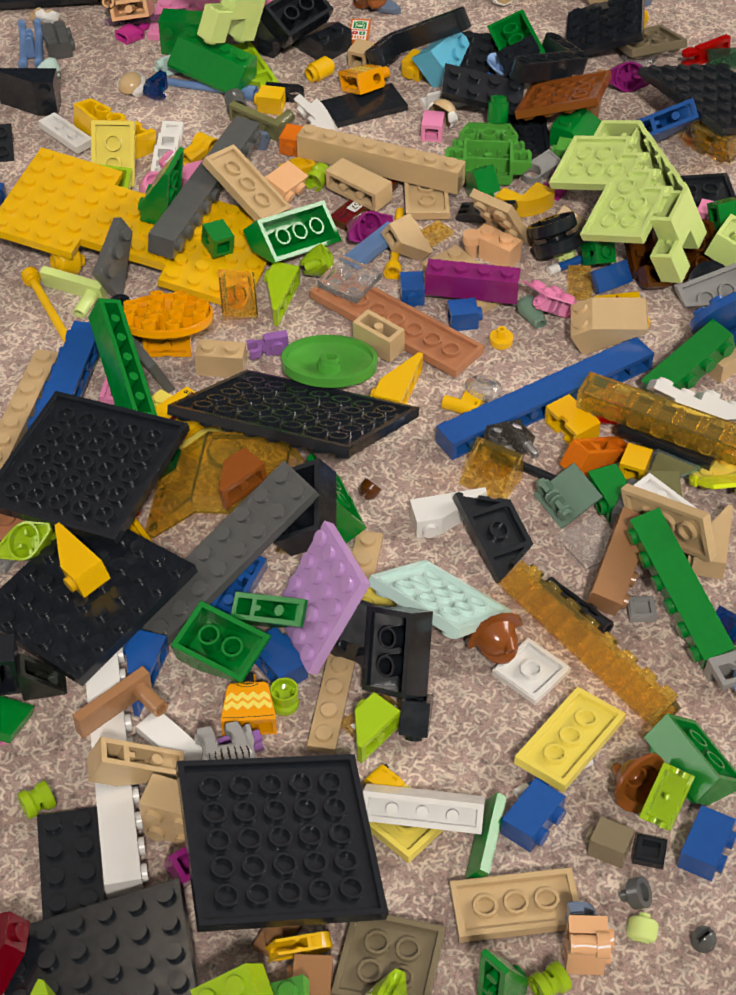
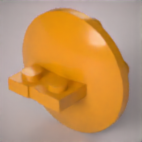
(167, 321)

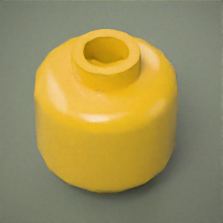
(64, 264)

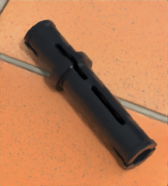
(605, 623)

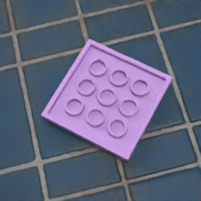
(333, 587)

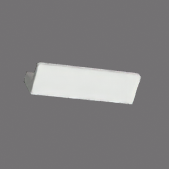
(424, 808)

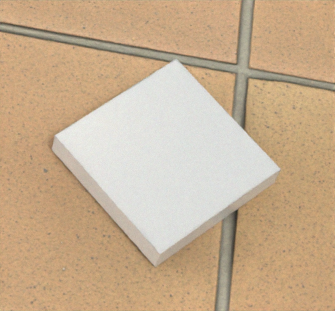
(532, 671)

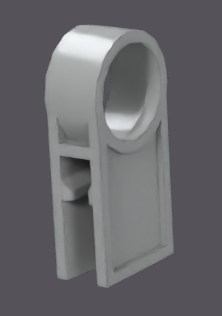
(543, 165)

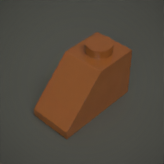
(240, 477)

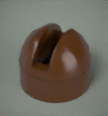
(369, 488)

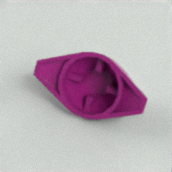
(626, 78)
(365, 224)

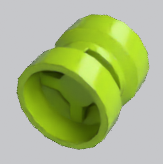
(317, 176)
(285, 696)
(36, 800)
(551, 981)

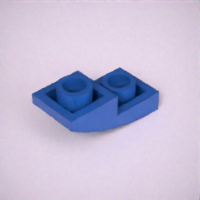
(611, 276)

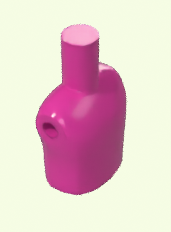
(130, 33)

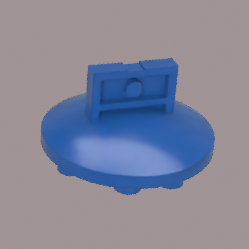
(721, 310)

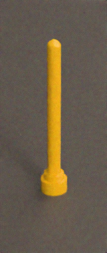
(393, 267)
(32, 278)

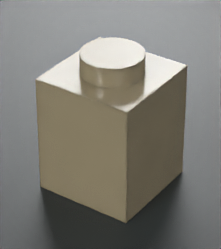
(609, 841)

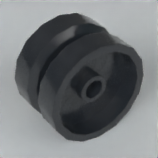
(555, 235)

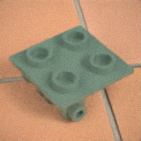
(567, 495)

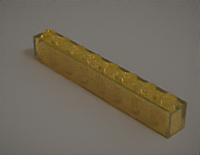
(658, 417)
(592, 647)

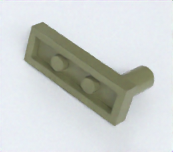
(267, 123)

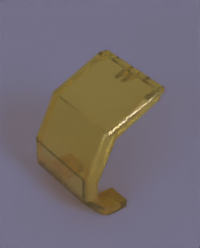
(196, 480)

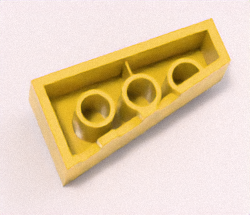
(93, 110)

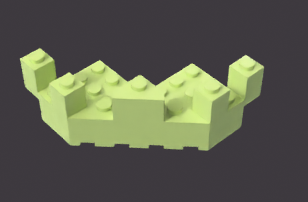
(230, 17)
(637, 194)

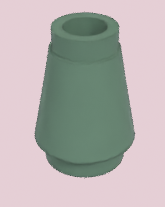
(530, 313)

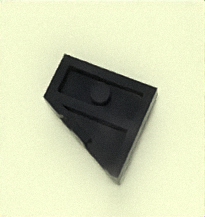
(524, 47)

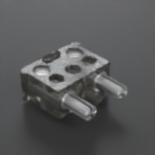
(513, 436)

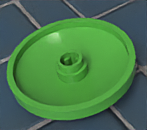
(329, 361)

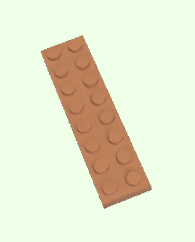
(439, 343)

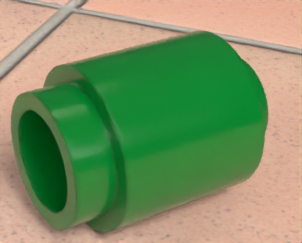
(498, 109)

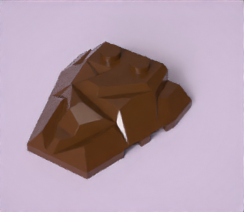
(643, 268)

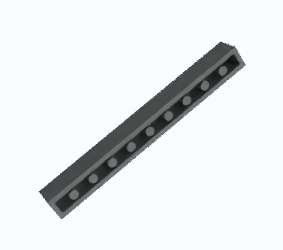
(198, 193)

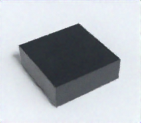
(650, 851)

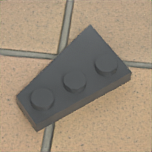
(113, 258)

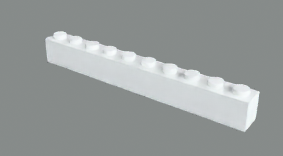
(116, 804)

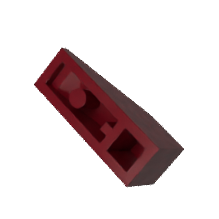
(13, 943)

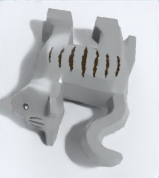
(240, 747)

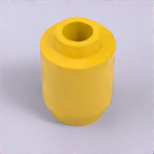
(319, 69)

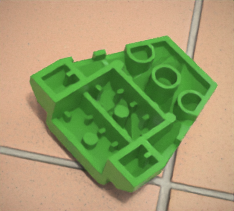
(491, 145)

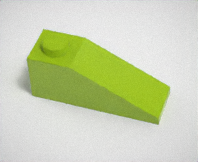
(282, 284)

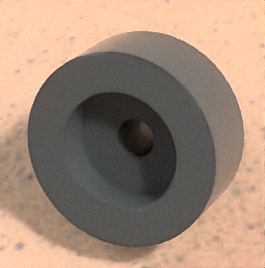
(637, 893)

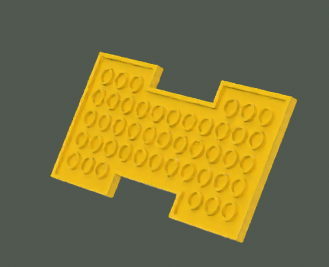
(73, 202)

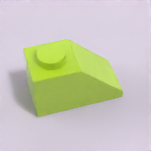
(374, 724)

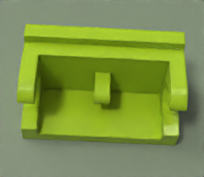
(667, 796)

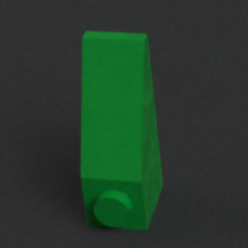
(269, 610)
(499, 976)

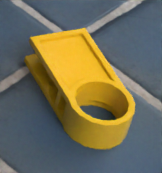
(310, 944)

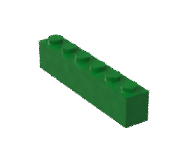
(120, 356)
(679, 587)

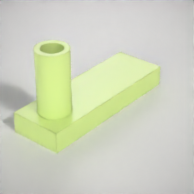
(87, 288)

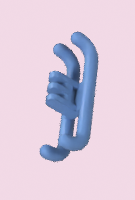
(27, 46)

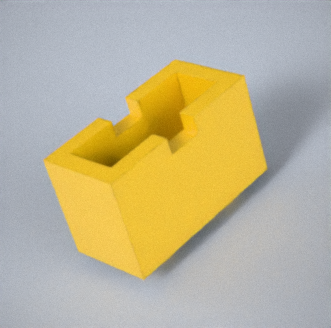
(571, 421)

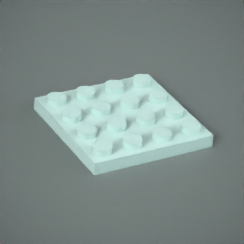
(424, 586)

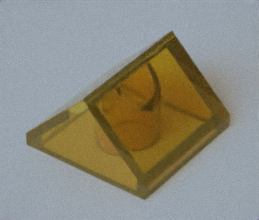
(237, 295)
(493, 468)

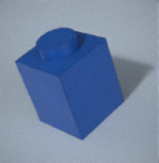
(412, 288)
(464, 314)

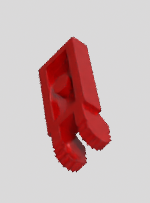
(699, 52)

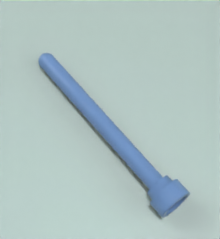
(249, 91)

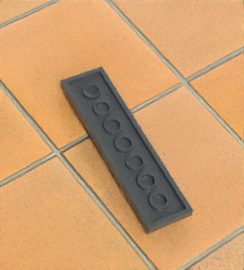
(236, 545)

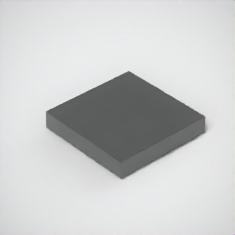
(153, 368)

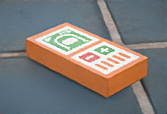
(360, 29)

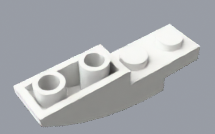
(316, 113)
(705, 401)

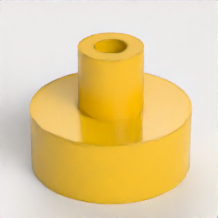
(501, 338)

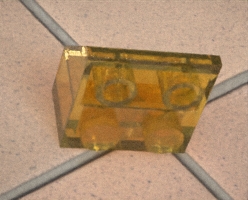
(707, 141)

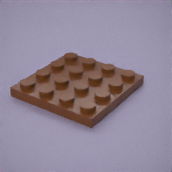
(563, 95)

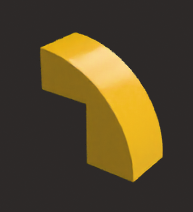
(533, 202)

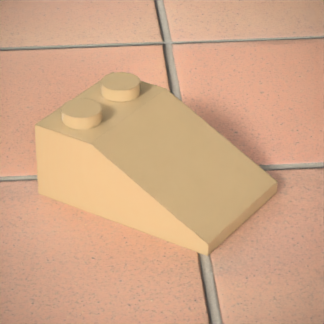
(607, 321)

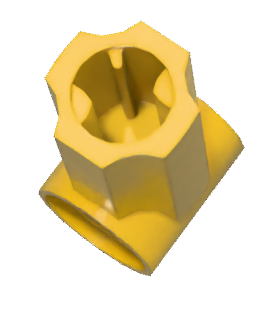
(199, 148)

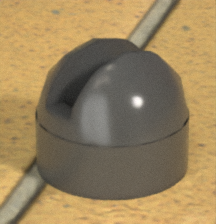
(707, 943)

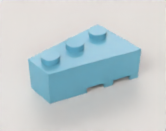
(433, 58)

